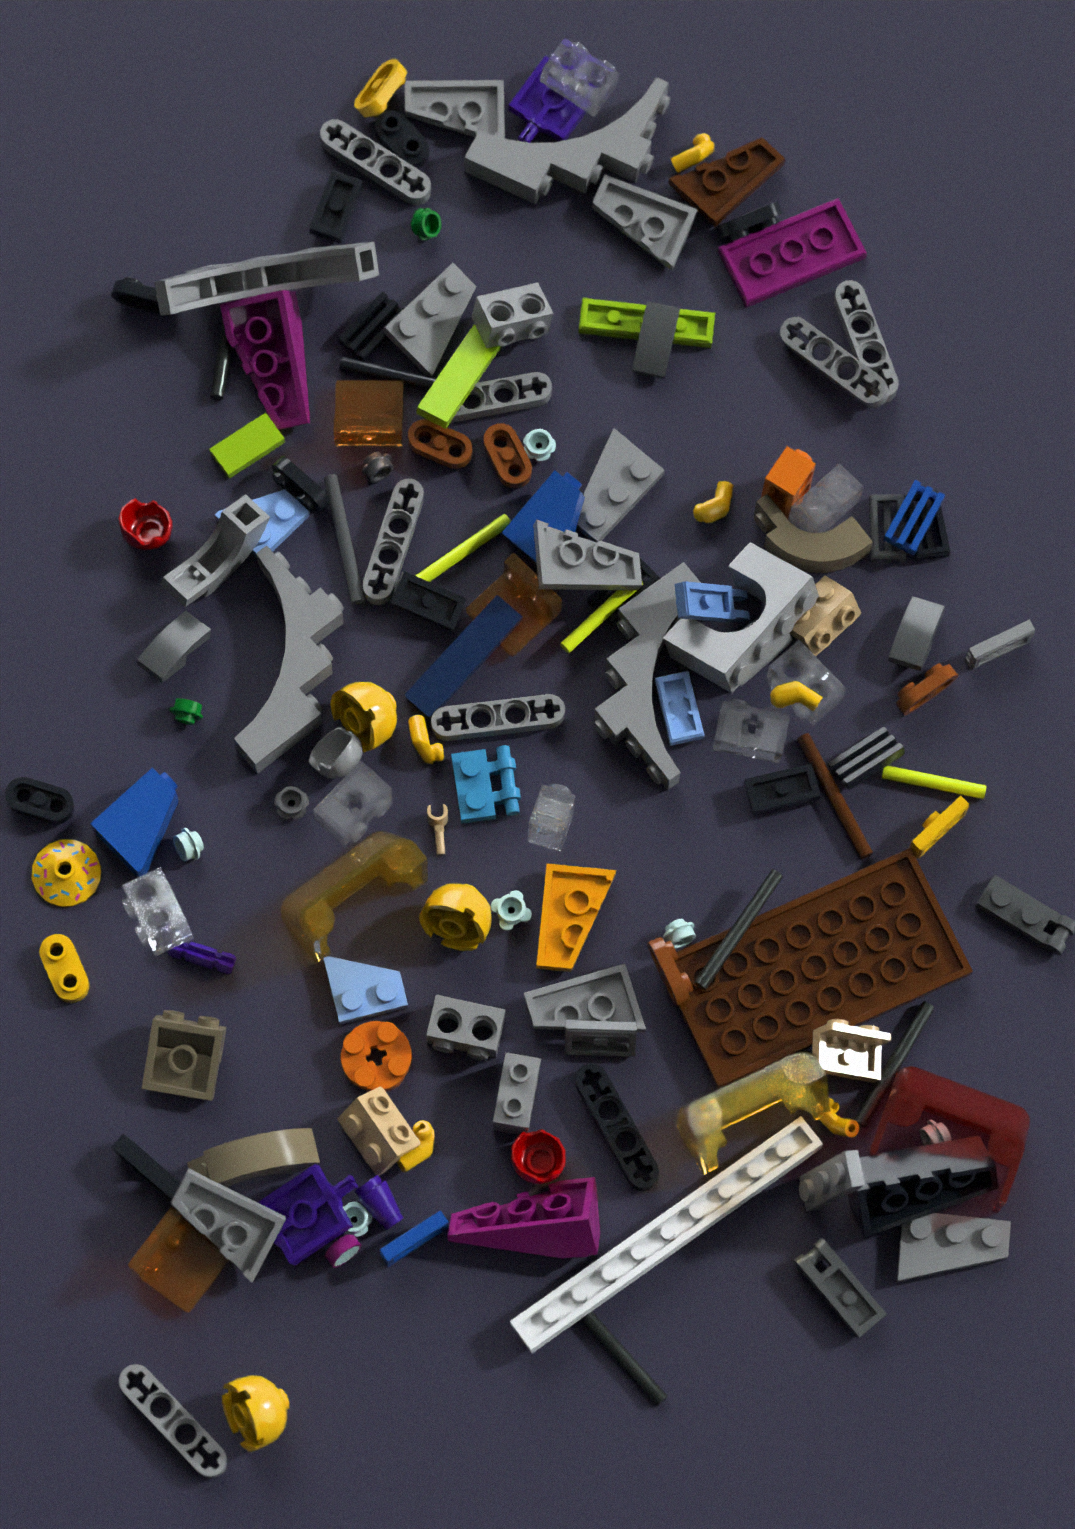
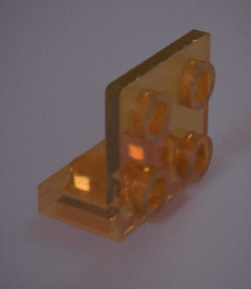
(368, 413)
(521, 591)
(178, 1261)

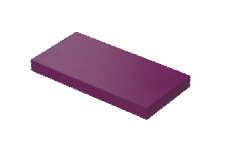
(792, 252)

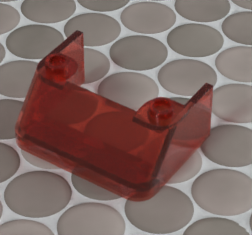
(1002, 1120)

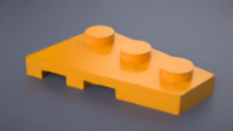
(568, 912)

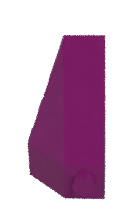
(271, 347)
(545, 1224)

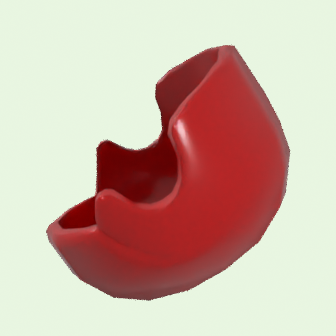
(145, 524)
(538, 1157)

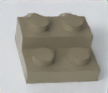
(184, 1055)

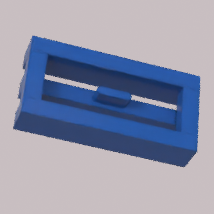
(927, 493)
(414, 1238)

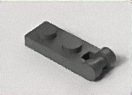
(1026, 915)
(840, 1289)

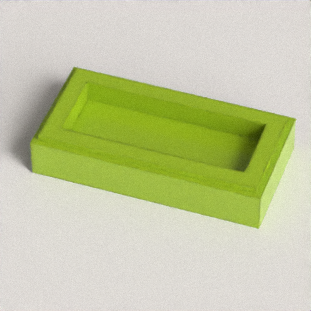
(247, 445)

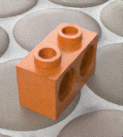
(789, 479)

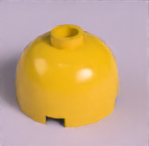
(366, 712)
(457, 915)
(256, 1410)

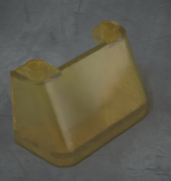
(310, 907)
(794, 1079)

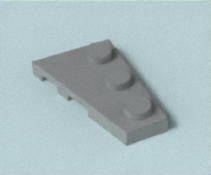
(458, 105)
(646, 218)
(431, 318)
(616, 486)
(582, 564)
(591, 997)
(230, 1220)
(949, 1243)

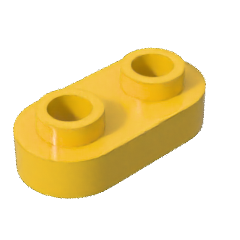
(380, 88)
(63, 967)

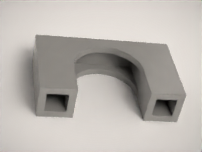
(732, 656)

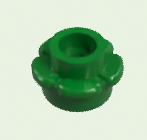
(425, 223)
(186, 711)

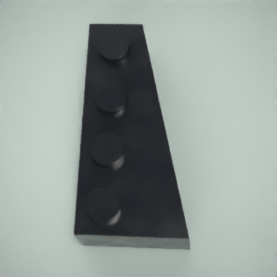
(920, 1182)

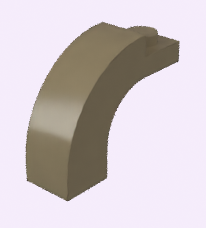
(811, 551)
(258, 1156)

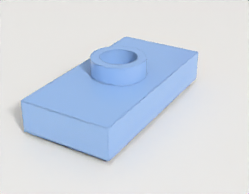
(679, 708)

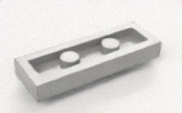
(831, 1181)

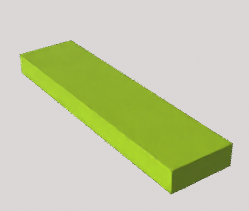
(626, 319)
(457, 379)

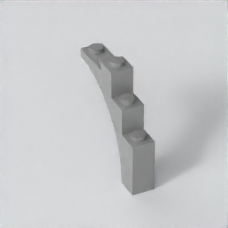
(577, 162)
(265, 275)
(632, 667)
(288, 711)

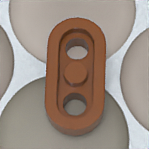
(440, 445)
(509, 457)
(936, 681)
(664, 958)

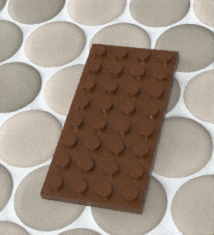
(820, 958)

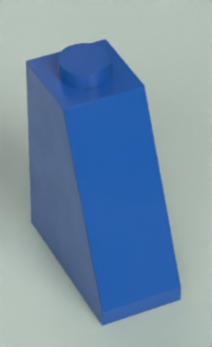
(554, 503)
(138, 821)

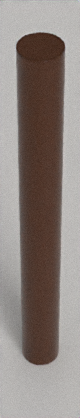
(835, 796)

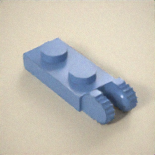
(709, 602)

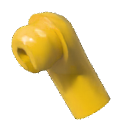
(792, 693)

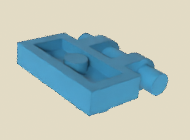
(474, 785)

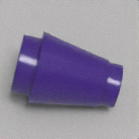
(379, 1202)

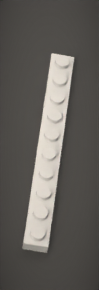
(666, 1234)

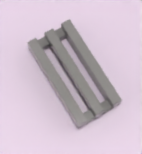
(1000, 644)

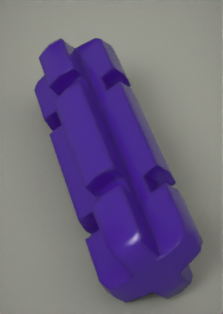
(204, 956)

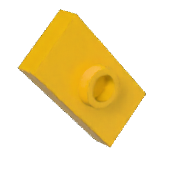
(938, 825)

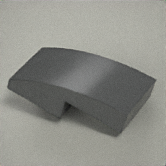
(655, 340)
(916, 633)
(172, 646)

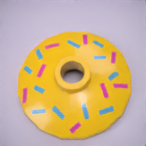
(70, 888)

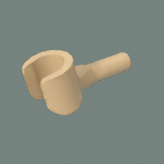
(438, 824)

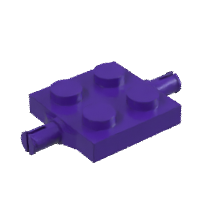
(544, 108)
(311, 1212)

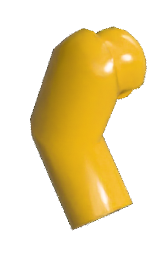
(703, 148)
(717, 507)
(420, 740)
(839, 1125)
(425, 1134)

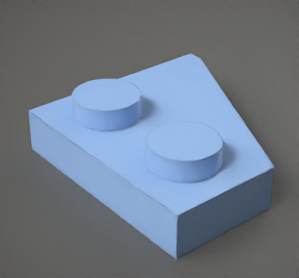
(285, 517)
(363, 989)

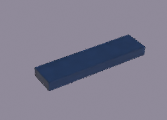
(463, 656)

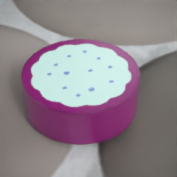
(342, 1250)

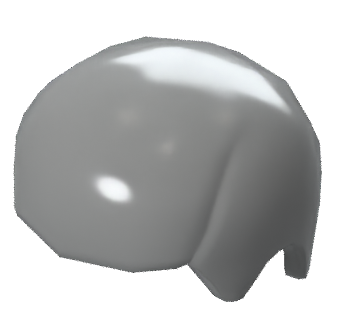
(336, 753)

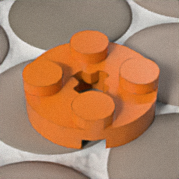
(385, 1038)

